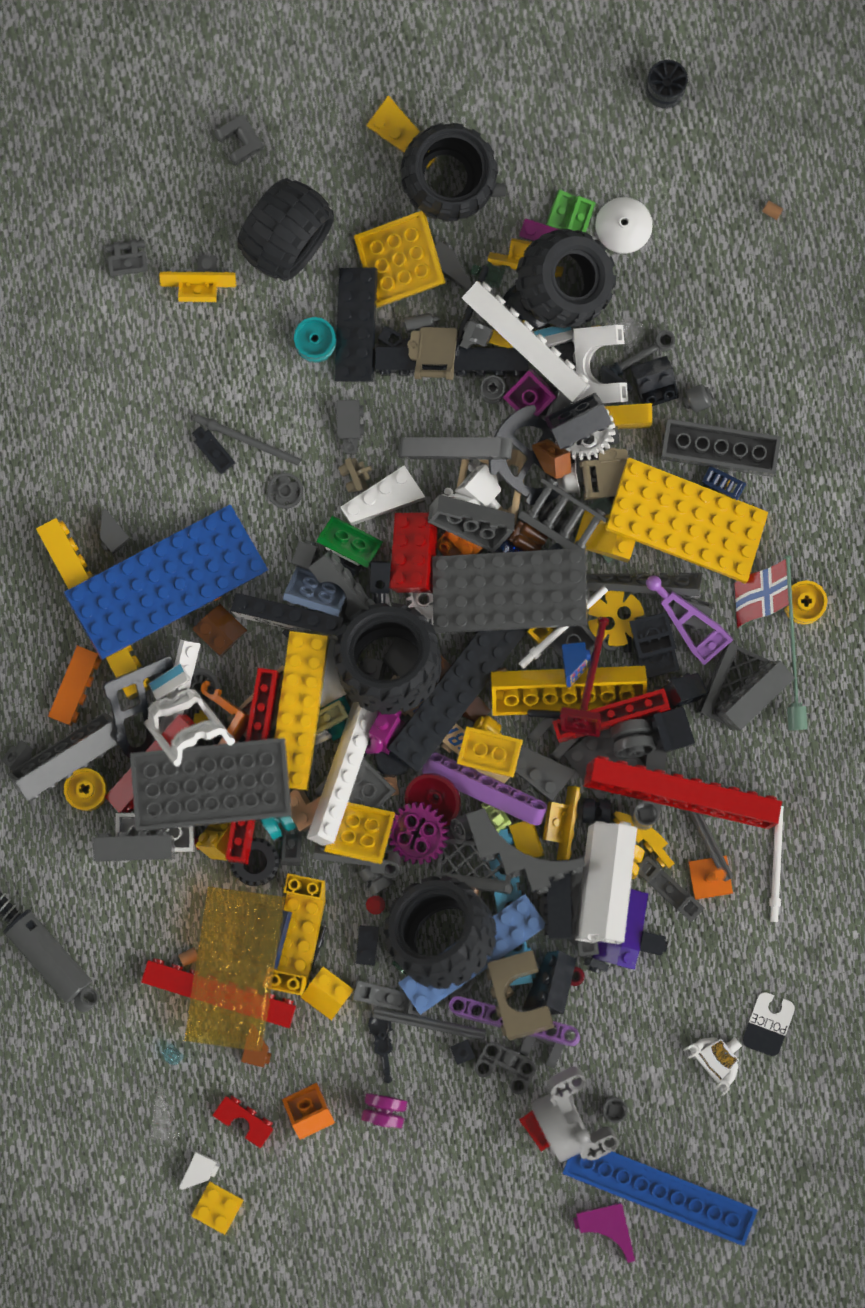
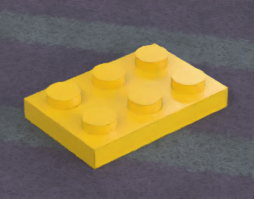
(489, 752)

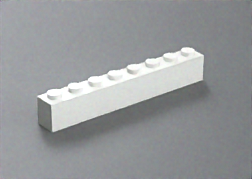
(525, 341)
(342, 775)

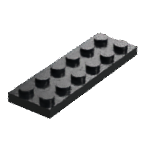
(356, 324)

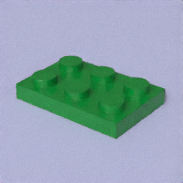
(349, 541)

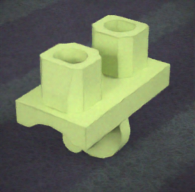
(497, 817)

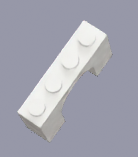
(586, 342)

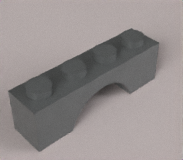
(330, 569)

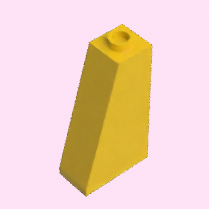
(631, 416)

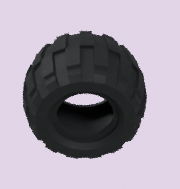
(469, 150)
(285, 229)
(538, 281)

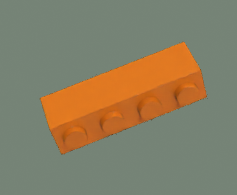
(74, 684)

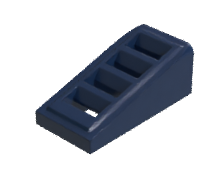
(713, 477)

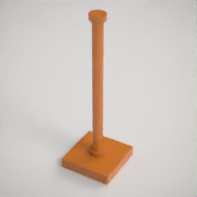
(708, 880)

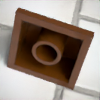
(219, 630)

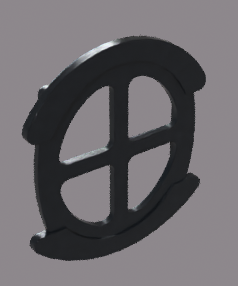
(518, 419)

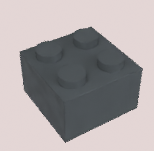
(571, 635)

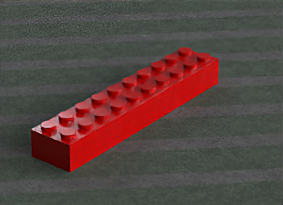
(682, 793)

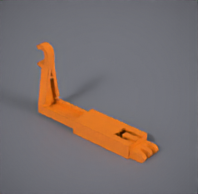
(240, 720)

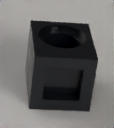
(653, 943)
(462, 1052)

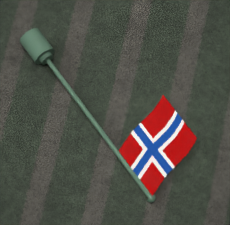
(763, 596)

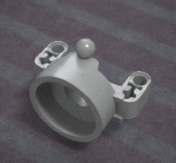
(563, 1123)

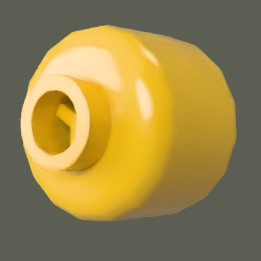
(488, 724)

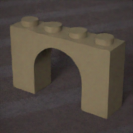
(502, 974)

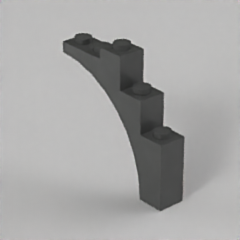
(538, 871)

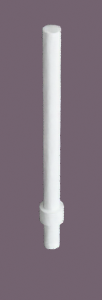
(535, 652)
(774, 901)

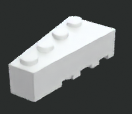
(384, 497)

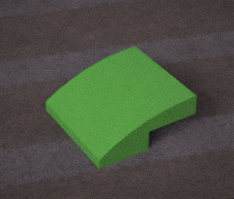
(570, 212)

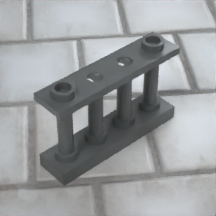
(547, 526)

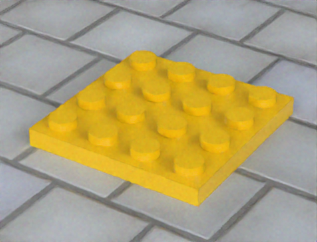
(403, 256)

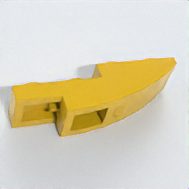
(653, 840)

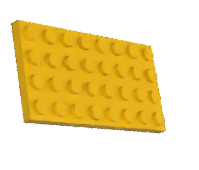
(686, 520)

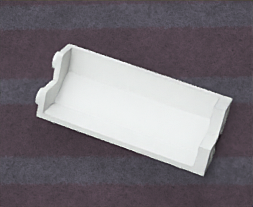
(606, 882)

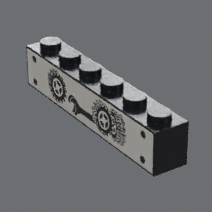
(286, 616)

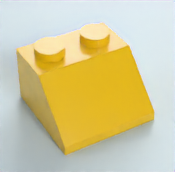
(327, 993)

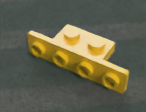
(516, 252)
(197, 285)
(561, 821)

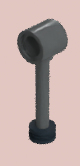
(617, 369)

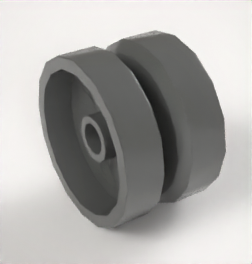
(633, 738)

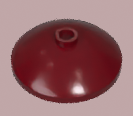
(423, 789)

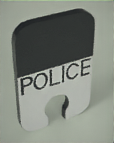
(767, 1030)

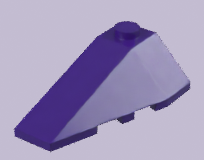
(627, 953)

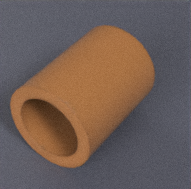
(772, 210)
(188, 956)

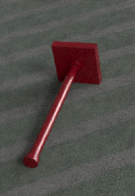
(581, 720)

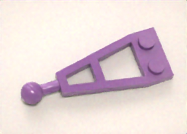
(712, 643)

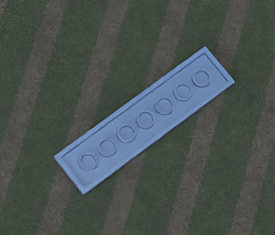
(513, 927)

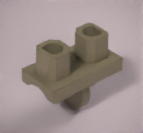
(358, 473)

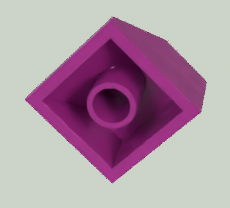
(530, 391)

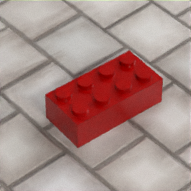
(412, 553)

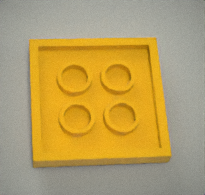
(363, 833)

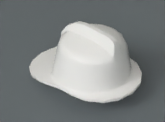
(570, 481)

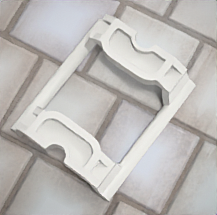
(189, 735)

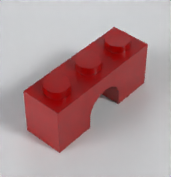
(258, 1128)

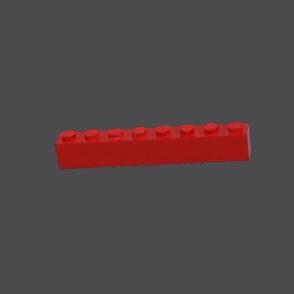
(181, 983)

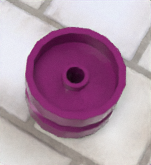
(384, 1110)

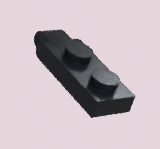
(213, 450)

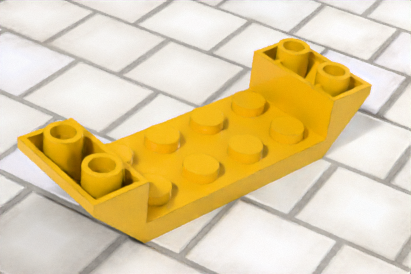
(306, 902)

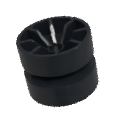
(666, 84)

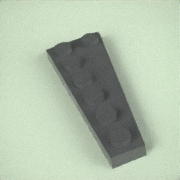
(684, 584)

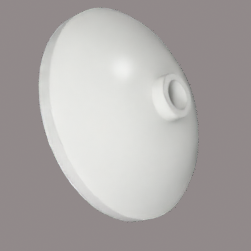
(623, 237)

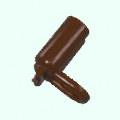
(527, 537)

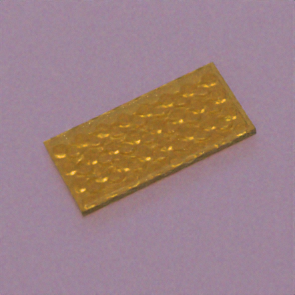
(234, 969)

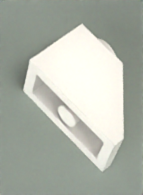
(199, 1170)

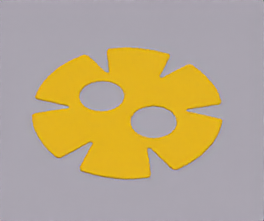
(614, 601)

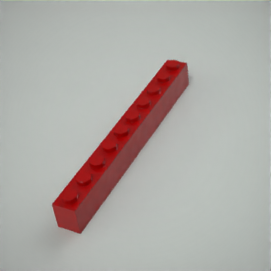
(258, 729)

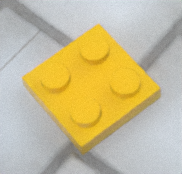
(217, 1208)

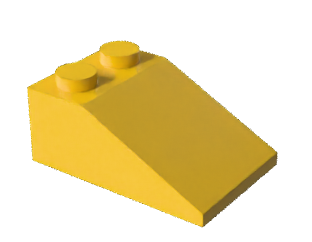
(605, 541)

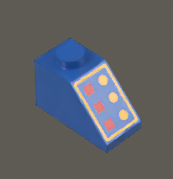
(574, 661)

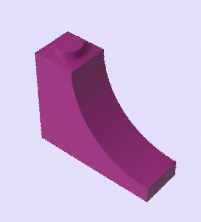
(608, 1221)

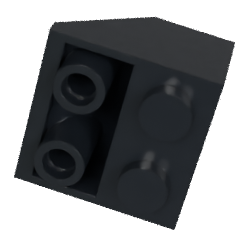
(655, 381)

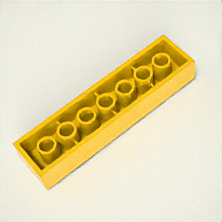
(547, 690)
(301, 703)

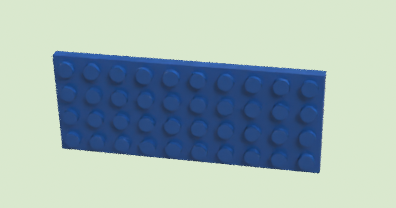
(165, 582)

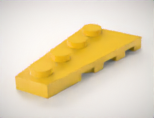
(394, 126)

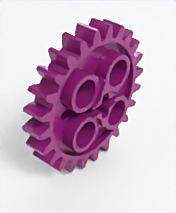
(432, 840)

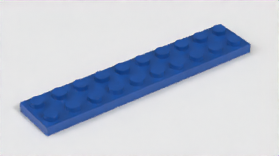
(665, 1194)

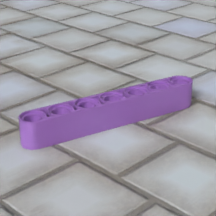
(487, 789)
(488, 1010)

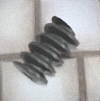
(560, 522)

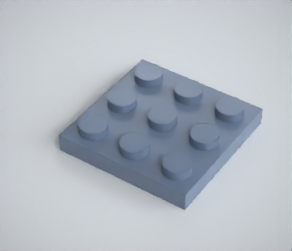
(309, 592)

